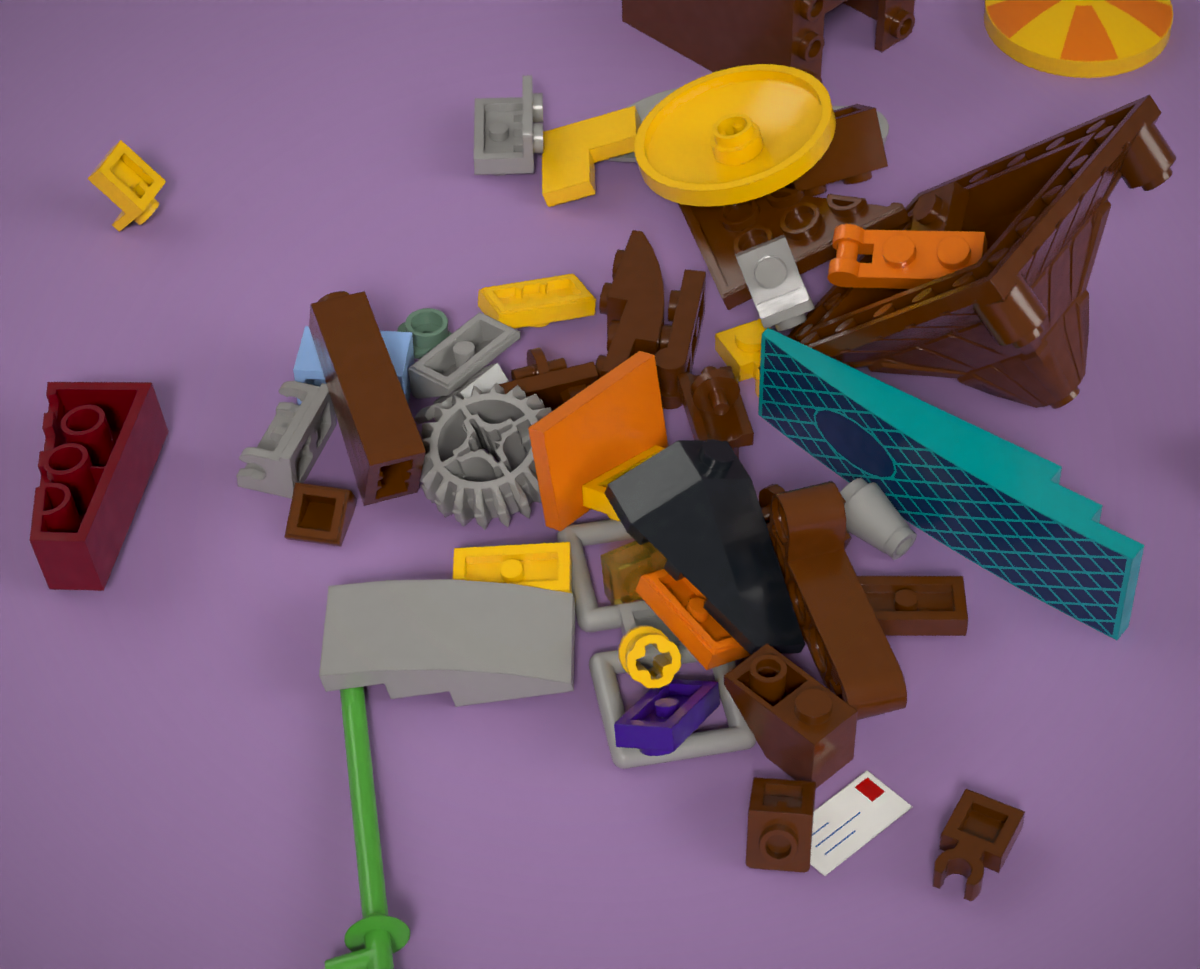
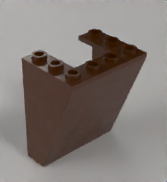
(758, 31)

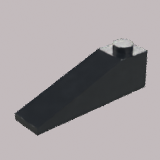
(709, 525)

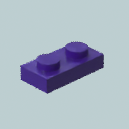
(667, 716)

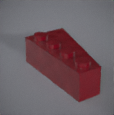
(92, 477)

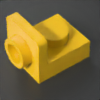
(128, 184)

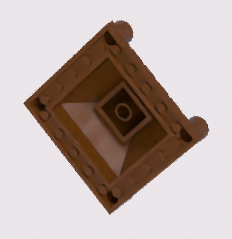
(1023, 309)

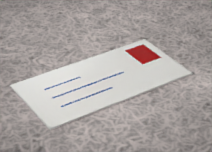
(852, 820)

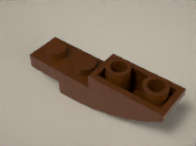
(632, 304)

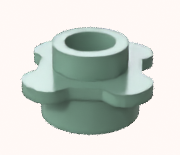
(428, 329)

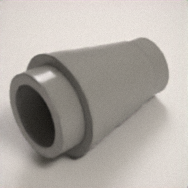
(876, 519)

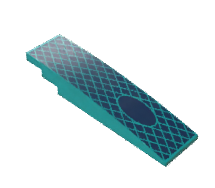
(954, 483)

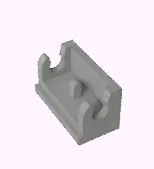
(290, 442)

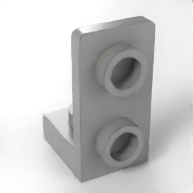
(775, 284)

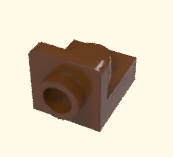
(780, 824)

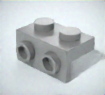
(508, 132)

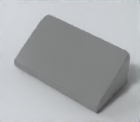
(460, 356)

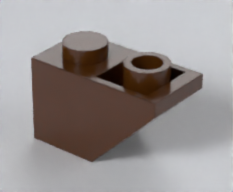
(851, 155)
(793, 716)

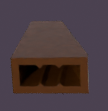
(367, 397)

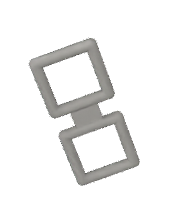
(606, 665)

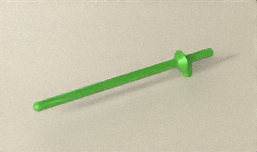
(377, 933)

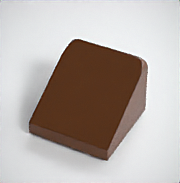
(320, 514)

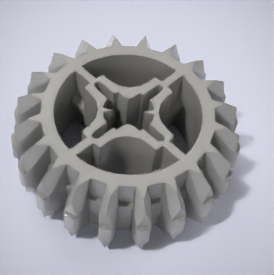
(466, 478)

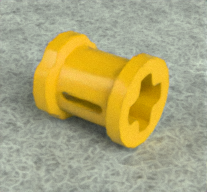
(633, 647)

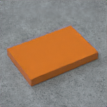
(596, 433)

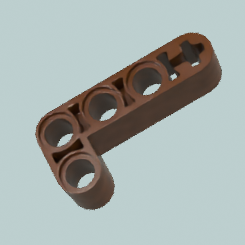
(831, 603)

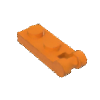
(900, 256)

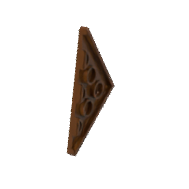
(803, 219)

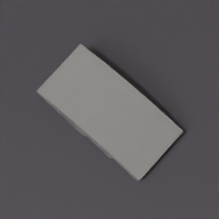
(449, 636)

